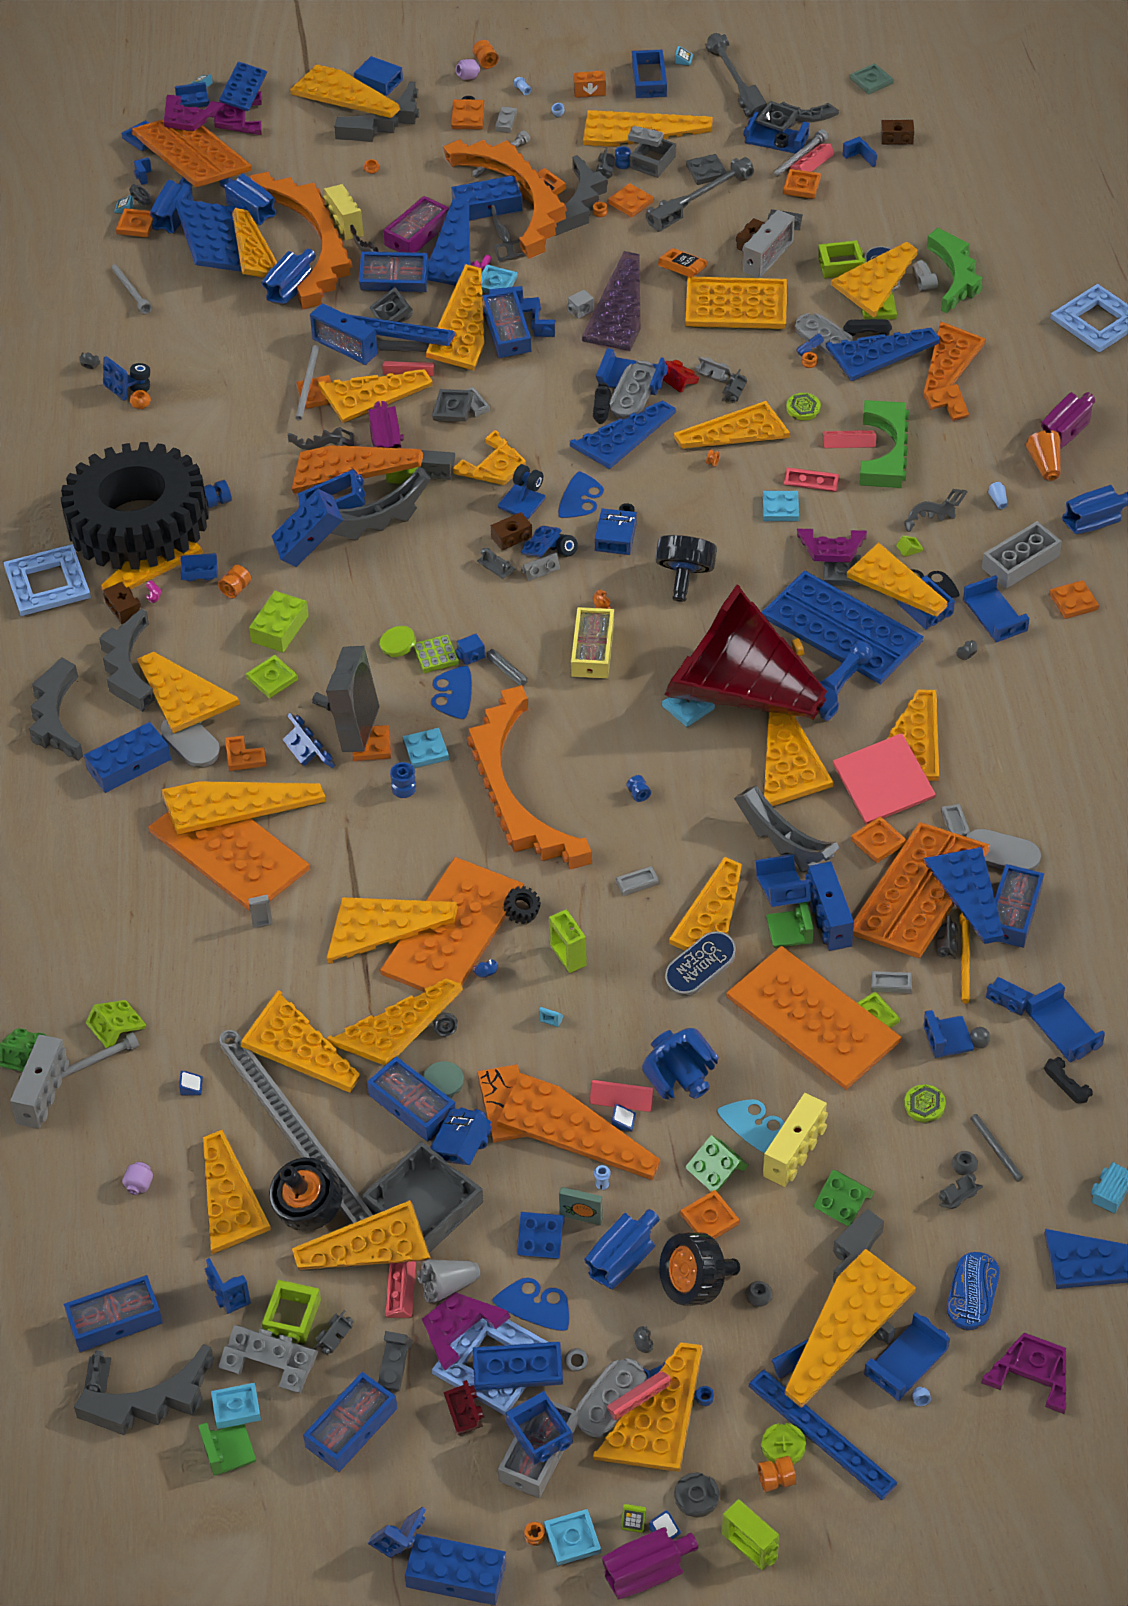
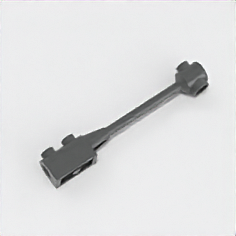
(749, 96)
(672, 210)

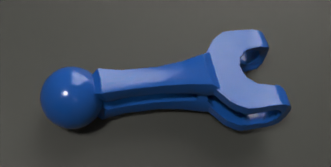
(859, 654)

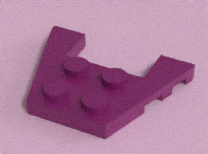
(187, 117)
(234, 118)
(829, 549)
(453, 1319)
(1036, 1361)

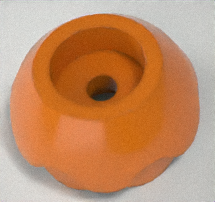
(140, 399)
(600, 600)

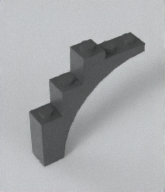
(366, 126)
(579, 206)
(378, 514)
(123, 679)
(49, 692)
(784, 836)
(851, 1244)
(119, 1411)

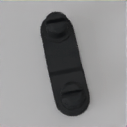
(879, 326)
(601, 403)
(1055, 1070)

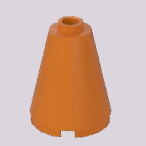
(1045, 452)

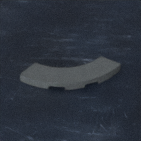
(815, 113)

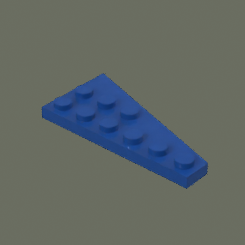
(1086, 1260)

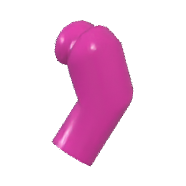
(486, 261)
(155, 592)

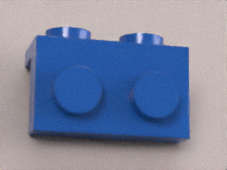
(199, 567)

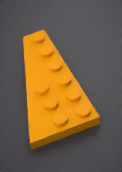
(888, 575)
(712, 907)

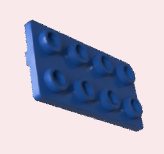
(243, 86)

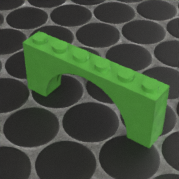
(888, 469)

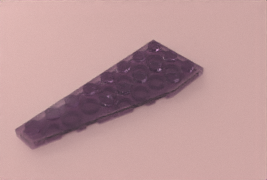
(618, 311)

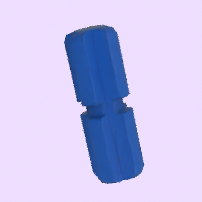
(813, 342)

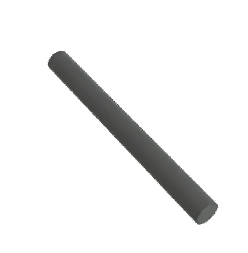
(996, 1147)

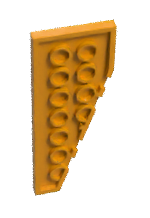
(612, 128)
(854, 1311)

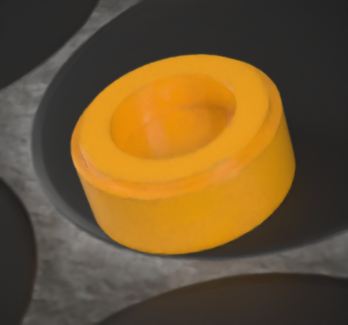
(797, 647)

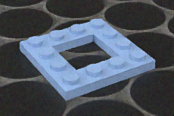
(1068, 317)
(31, 603)
(508, 1334)

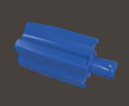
(250, 196)
(164, 208)
(286, 275)
(1094, 509)
(621, 1249)

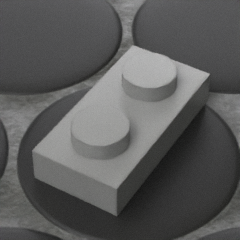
(506, 119)
(645, 136)

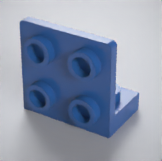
(947, 1035)
(540, 1234)
(230, 1295)
(393, 1540)

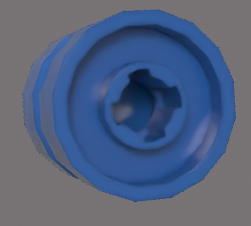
(223, 491)
(403, 780)

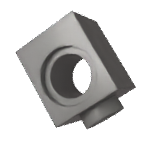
(580, 304)

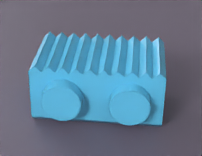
(1112, 1188)

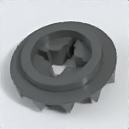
(140, 194)

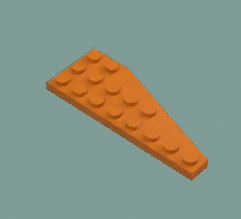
(331, 461)
(563, 1121)

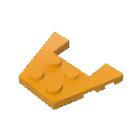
(497, 467)

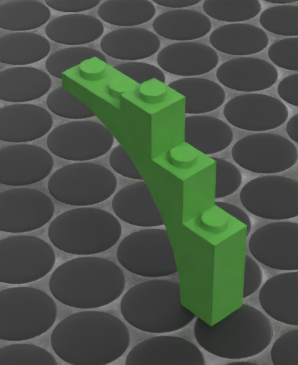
(962, 267)

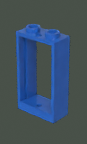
(642, 89)
(337, 484)

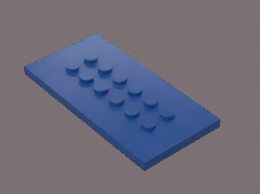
(837, 620)

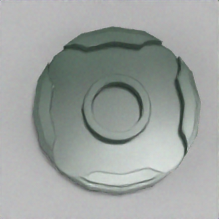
(445, 1077)

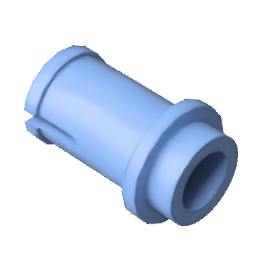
(520, 83)
(602, 1176)

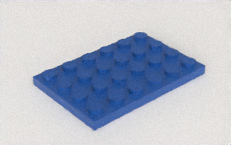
(210, 234)

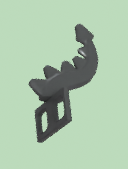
(507, 242)
(326, 438)
(946, 508)

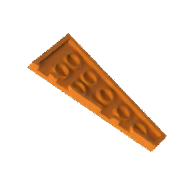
(951, 356)

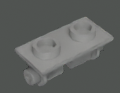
(707, 365)
(541, 566)

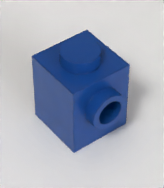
(470, 649)

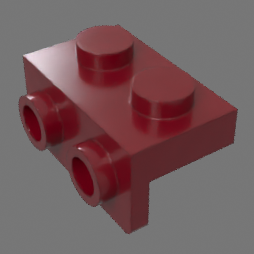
(463, 1408)

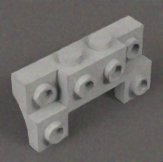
(278, 1352)

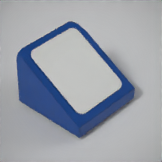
(190, 1083)
(623, 1118)
(665, 1520)

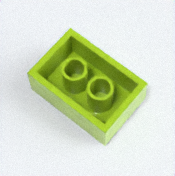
(278, 621)

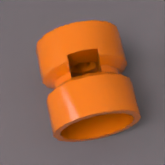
(485, 54)
(235, 580)
(774, 1474)

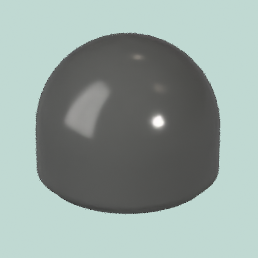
(980, 1037)
(576, 1351)

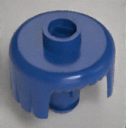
(682, 1059)

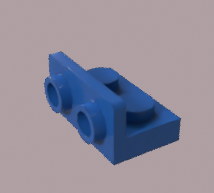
(193, 95)
(1008, 995)

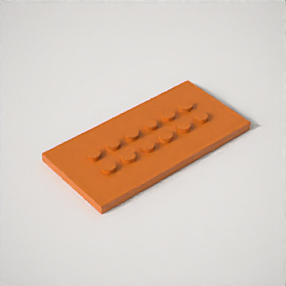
(193, 154)
(235, 857)
(909, 900)
(456, 947)
(814, 1017)

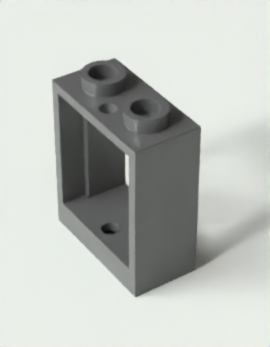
(650, 166)

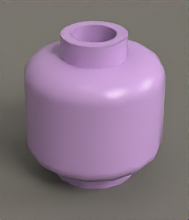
(467, 69)
(137, 1178)

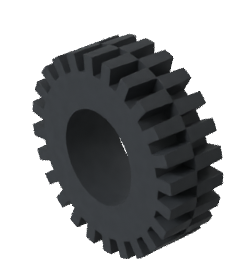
(137, 534)

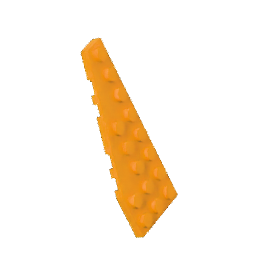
(342, 89)
(465, 318)
(219, 803)

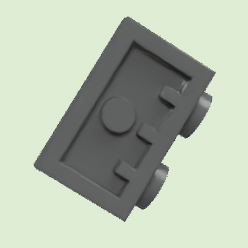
(438, 464)

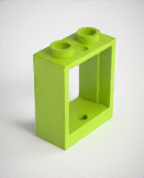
(835, 269)
(567, 943)
(296, 1293)
(750, 1535)

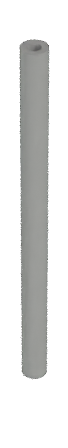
(306, 386)

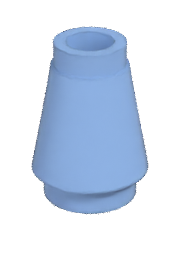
(998, 494)

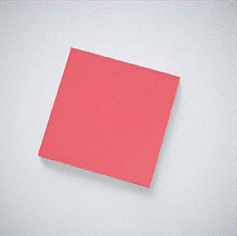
(884, 778)

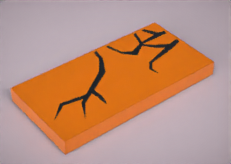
(495, 1088)

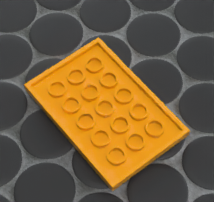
(736, 302)

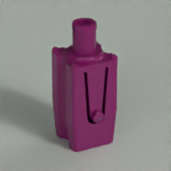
(1069, 417)
(384, 426)
(646, 1562)

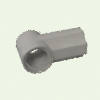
(925, 279)

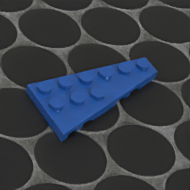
(452, 245)
(878, 351)
(622, 436)
(969, 887)

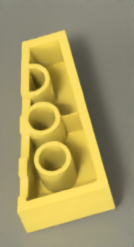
(343, 211)

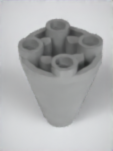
(446, 1277)

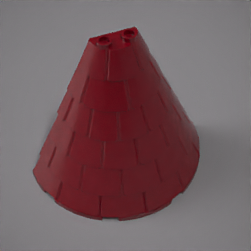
(747, 666)

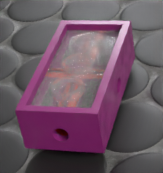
(416, 226)

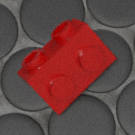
(679, 376)

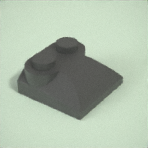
(777, 117)
(392, 307)

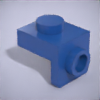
(141, 168)

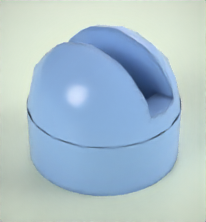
(560, 109)
(921, 1396)

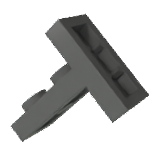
(394, 1360)

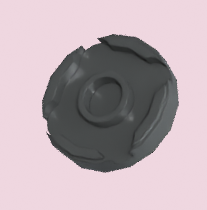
(696, 1494)

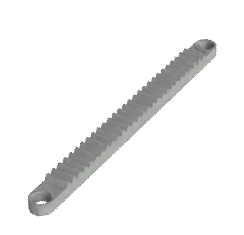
(288, 1120)

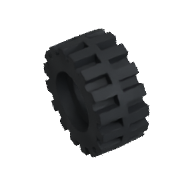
(523, 895)

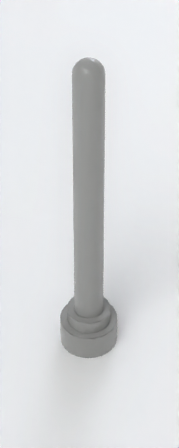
(820, 137)
(522, 138)
(143, 305)
(129, 1042)

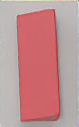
(814, 158)
(401, 367)
(849, 439)
(811, 479)
(626, 1095)
(400, 1290)
(639, 1395)

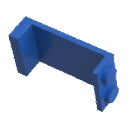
(764, 136)
(613, 368)
(994, 610)
(781, 881)
(1063, 1023)
(908, 1357)

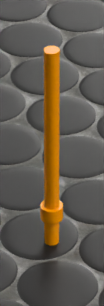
(965, 958)

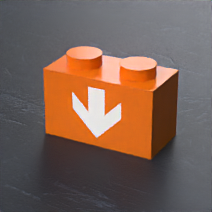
(589, 84)

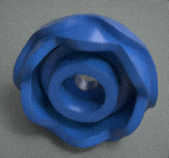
(486, 969)

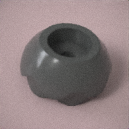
(89, 361)
(968, 650)
(449, 1028)
(964, 1168)
(759, 1299)
(643, 1340)

